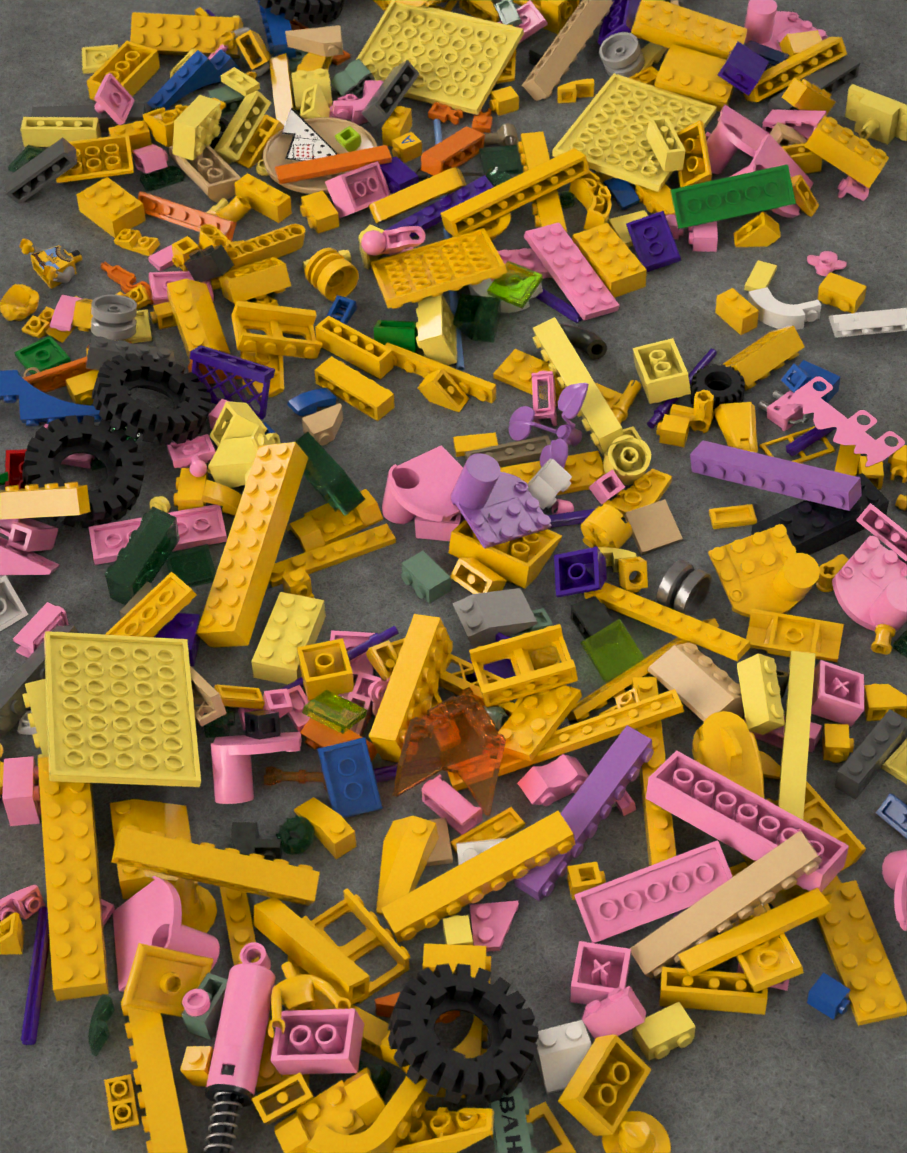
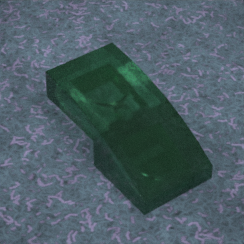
(98, 1026)

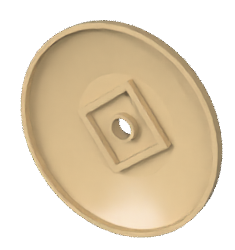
(327, 128)

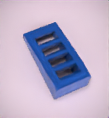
(344, 303)

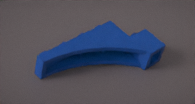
(194, 74)
(37, 405)

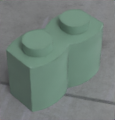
(352, 78)

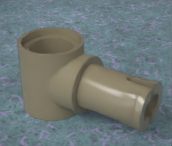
(504, 136)

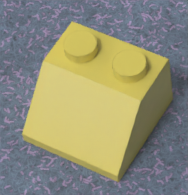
(305, 79)

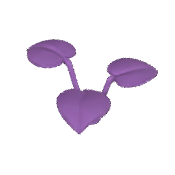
(570, 403)

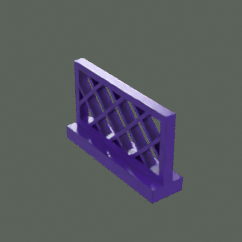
(236, 366)

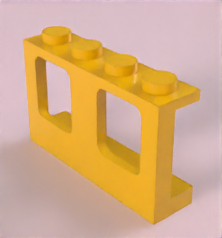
(274, 322)
(527, 679)
(365, 942)

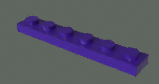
(431, 214)

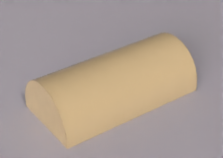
(209, 173)

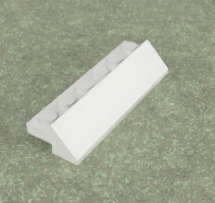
(869, 322)

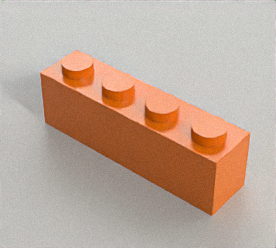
(452, 151)

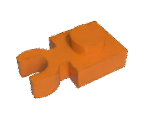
(445, 113)
(483, 121)

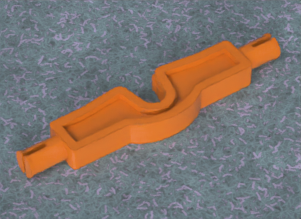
(124, 279)

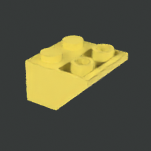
(235, 421)

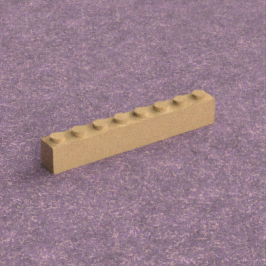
(565, 48)
(727, 904)

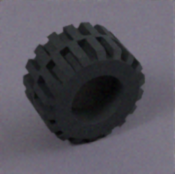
(721, 382)

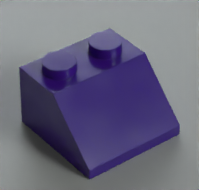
(579, 571)

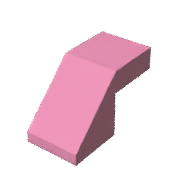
(274, 700)

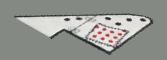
(306, 142)

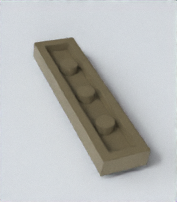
(514, 452)

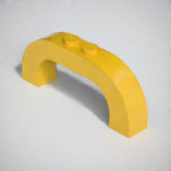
(390, 1125)

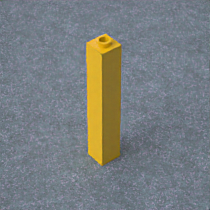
(310, 949)

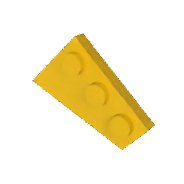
(644, 492)

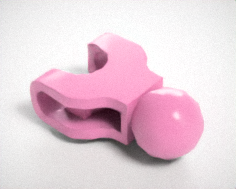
(391, 241)

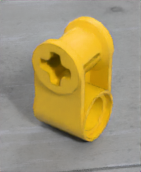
(828, 571)

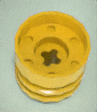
(331, 274)

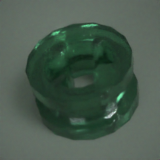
(566, 196)

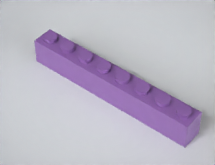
(776, 475)
(592, 805)

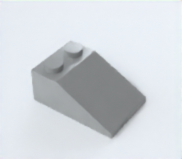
(494, 612)

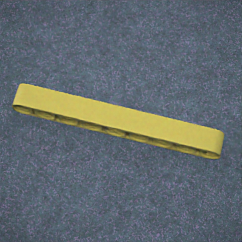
(796, 733)

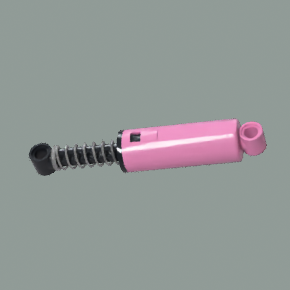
(239, 1044)

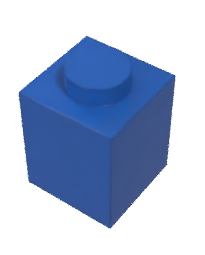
(829, 996)

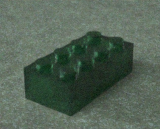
(328, 477)
(143, 555)

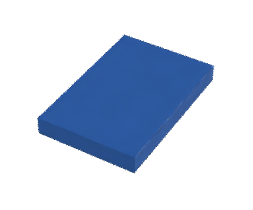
(350, 778)

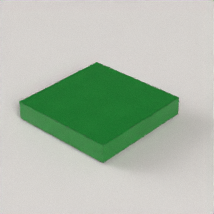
(42, 355)

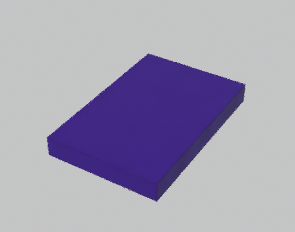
(653, 241)

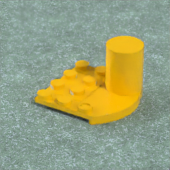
(764, 572)

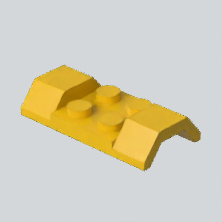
(269, 360)
(326, 526)
(788, 633)
(823, 817)
(343, 1108)

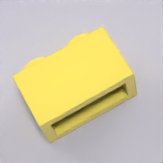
(664, 1032)

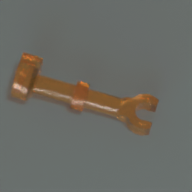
(276, 775)

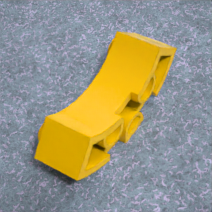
(594, 197)

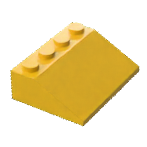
(694, 76)
(100, 158)
(514, 560)
(148, 816)

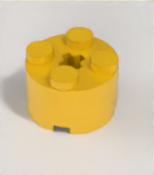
(605, 528)

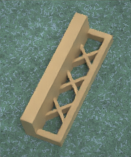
(207, 696)

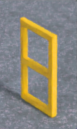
(804, 458)

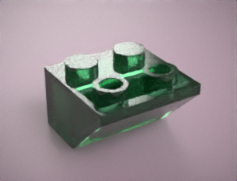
(478, 317)

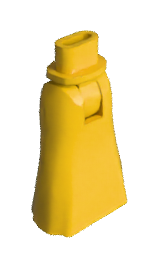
(738, 425)

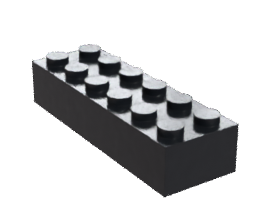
(818, 526)

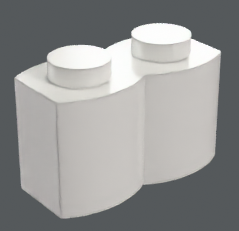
(548, 483)

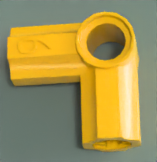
(701, 414)

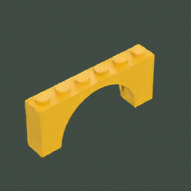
(477, 958)

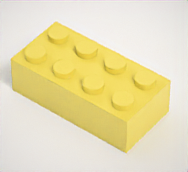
(292, 624)

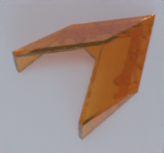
(455, 739)

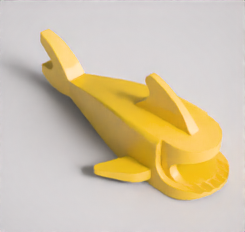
(732, 751)

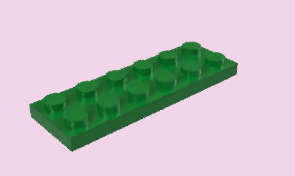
(733, 196)

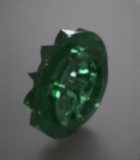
(295, 845)

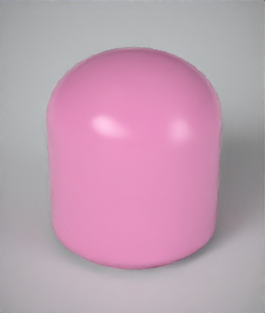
(563, 506)

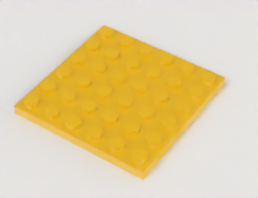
(437, 268)

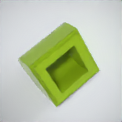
(349, 139)

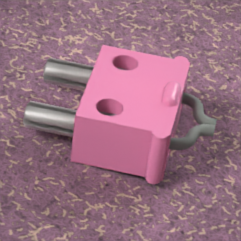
(782, 414)

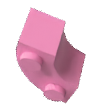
(553, 781)

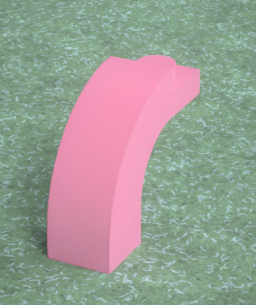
(353, 109)

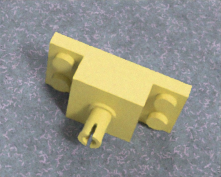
(876, 115)

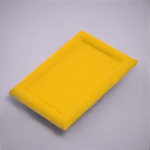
(163, 978)

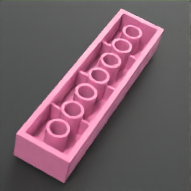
(738, 816)

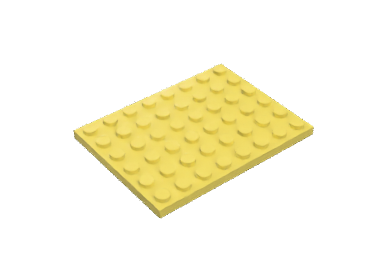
(451, 51)
(616, 127)
(120, 710)

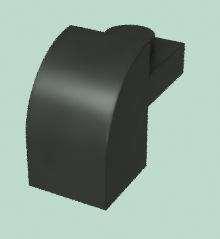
(246, 840)

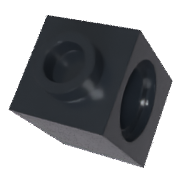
(262, 724)

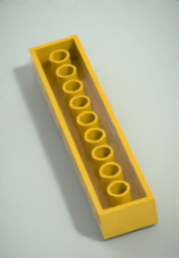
(252, 546)
(72, 888)

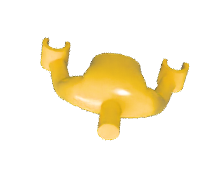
(298, 994)

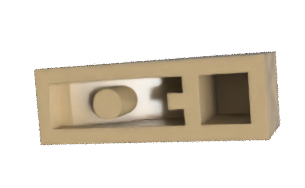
(319, 41)

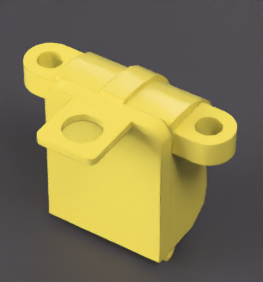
(235, 457)

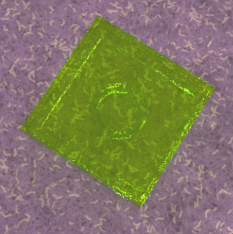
(515, 285)
(612, 650)
(334, 711)

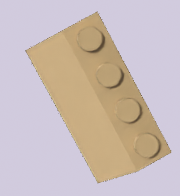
(698, 681)

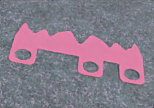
(848, 429)

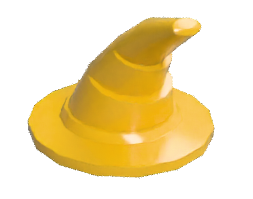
(197, 905)

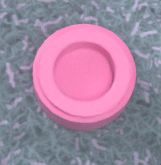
(196, 1002)

